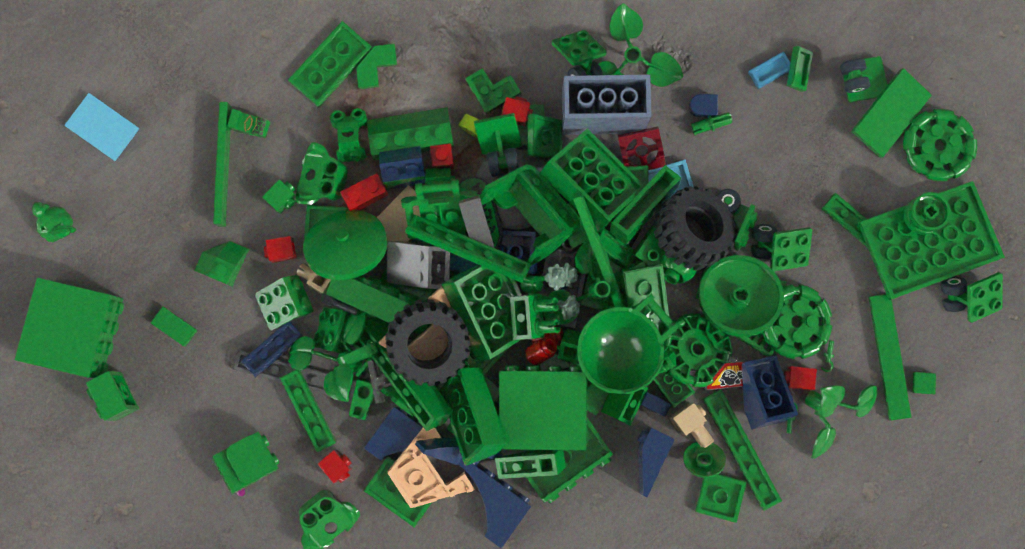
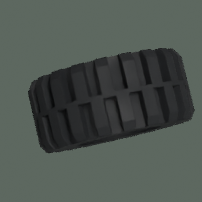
(711, 216)
(427, 370)

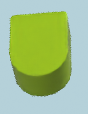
(467, 125)

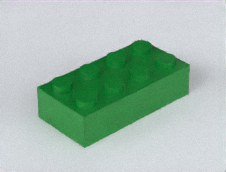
(672, 389)

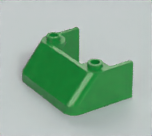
(538, 204)

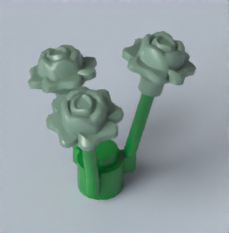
(557, 278)

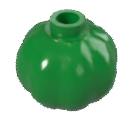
(676, 274)

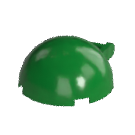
(623, 347)

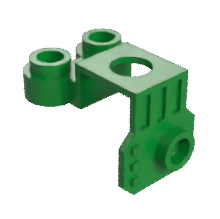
(349, 147)

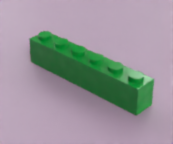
(422, 400)

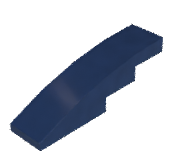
(444, 449)

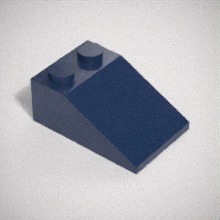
(521, 246)
(766, 393)
(652, 453)

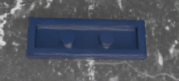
(271, 349)

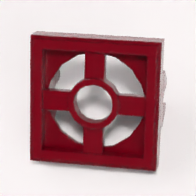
(652, 133)

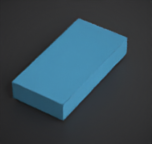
(770, 70)

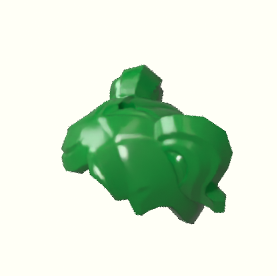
(52, 222)

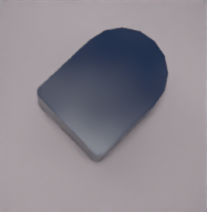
(704, 105)
(656, 404)

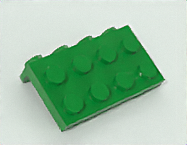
(578, 464)

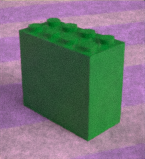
(69, 329)
(543, 407)

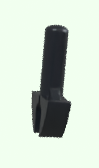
(339, 304)

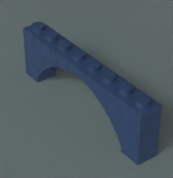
(502, 505)

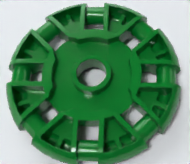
(952, 144)
(807, 327)
(709, 347)

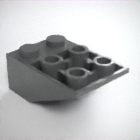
(417, 264)

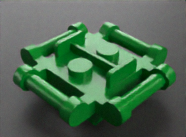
(438, 204)

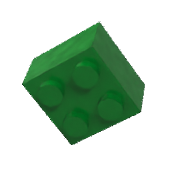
(111, 396)

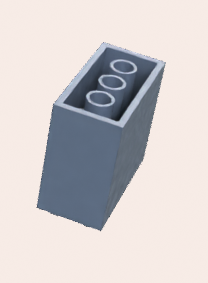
(605, 104)

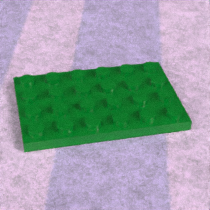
(916, 260)

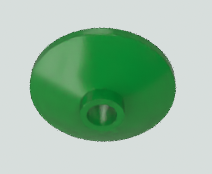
(712, 455)

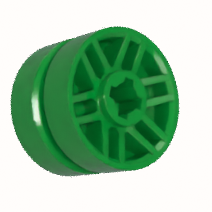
(927, 213)

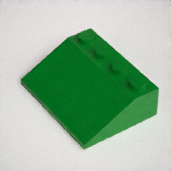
(597, 173)
(484, 305)

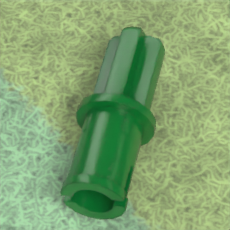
(711, 123)

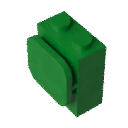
(245, 462)

